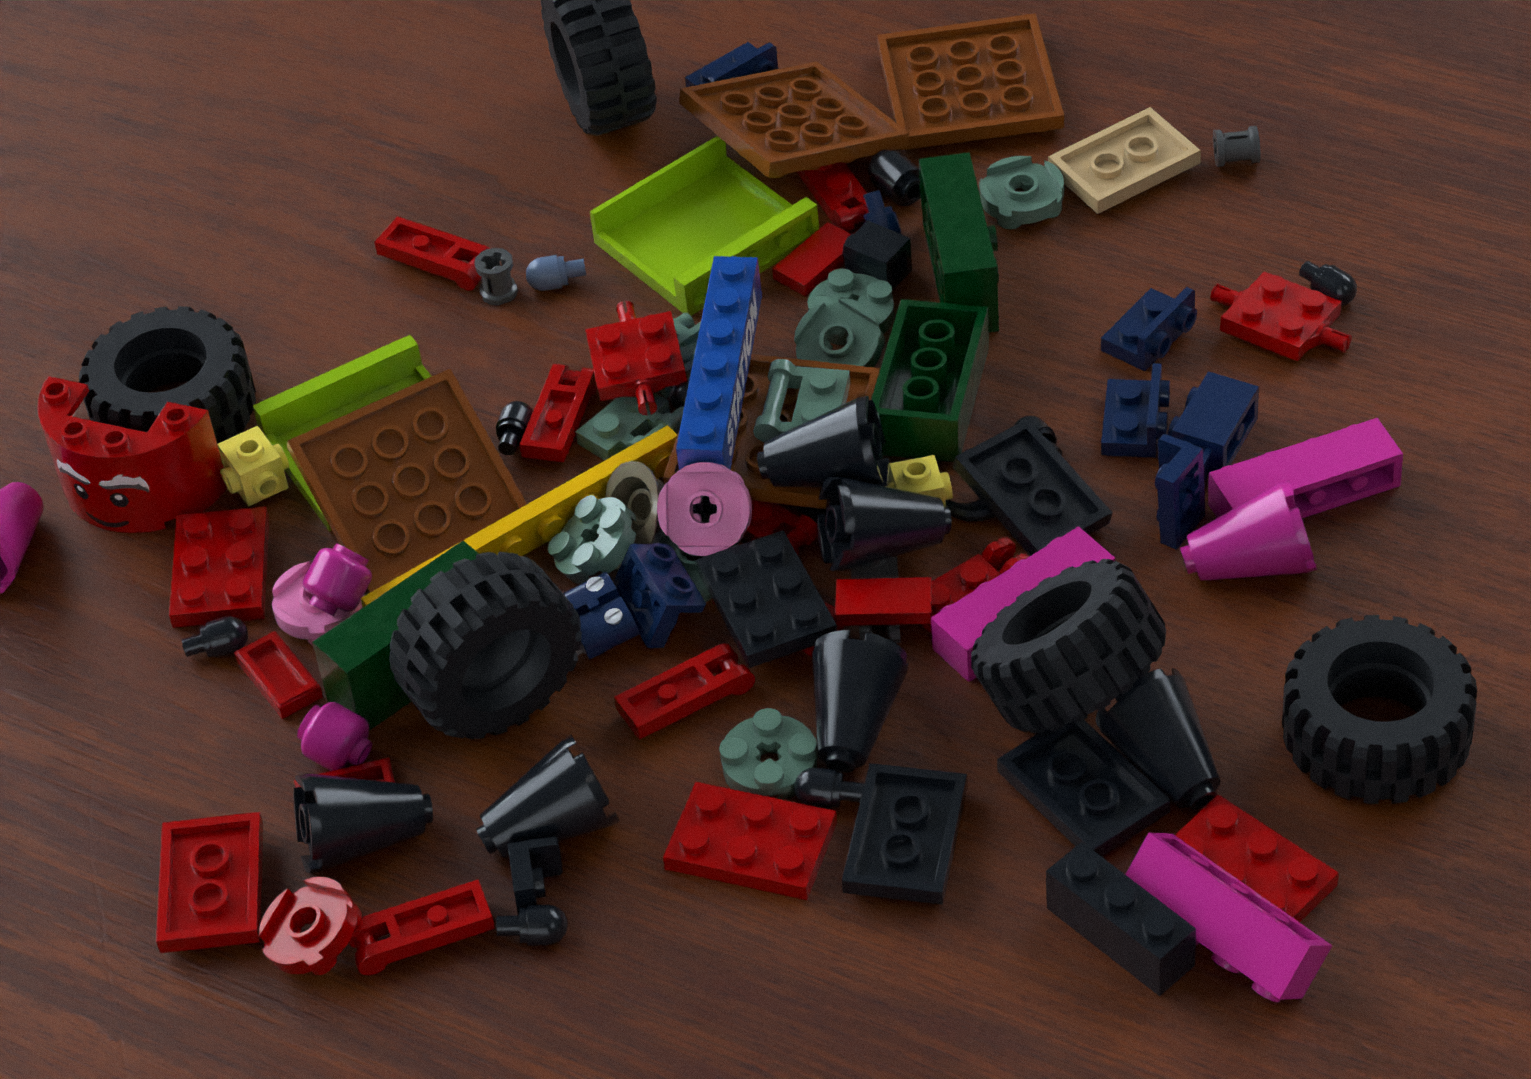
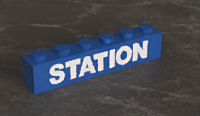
(720, 363)

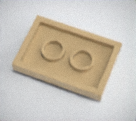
(1125, 160)

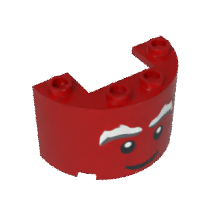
(130, 476)

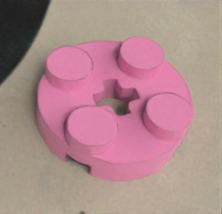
(686, 528)
(293, 609)

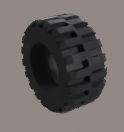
(600, 62)
(164, 350)
(485, 645)
(1068, 646)
(1373, 756)

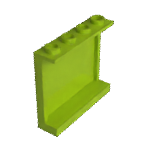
(695, 211)
(336, 395)

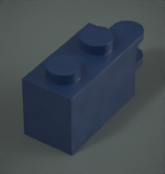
(1217, 419)

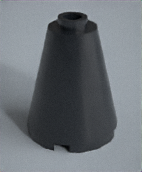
(832, 445)
(876, 522)
(853, 694)
(1163, 738)
(550, 800)
(355, 817)

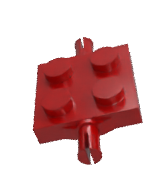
(1281, 316)
(636, 356)

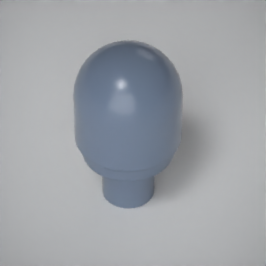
(552, 272)

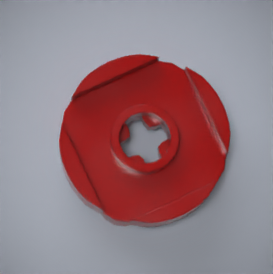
(319, 946)

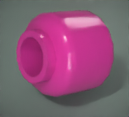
(337, 579)
(334, 736)

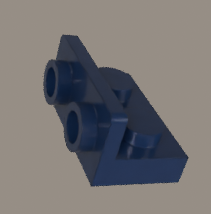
(737, 63)
(1150, 327)
(1133, 415)
(1179, 489)
(656, 590)

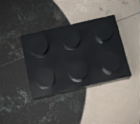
(1030, 487)
(766, 598)
(1084, 786)
(905, 833)

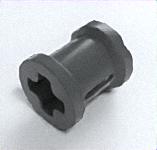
(1236, 146)
(496, 276)

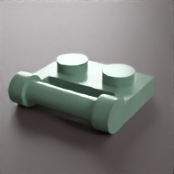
(818, 393)

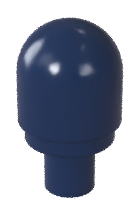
(879, 213)

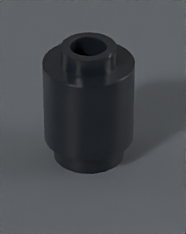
(895, 177)

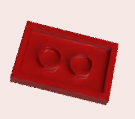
(219, 566)
(750, 840)
(1260, 857)
(210, 882)

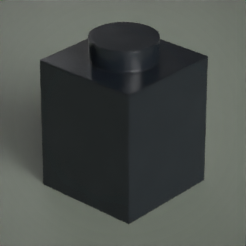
(878, 253)

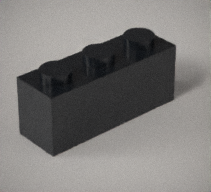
(1120, 918)

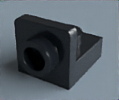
(530, 864)

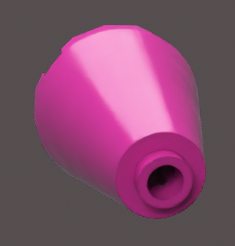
(19, 517)
(1252, 540)

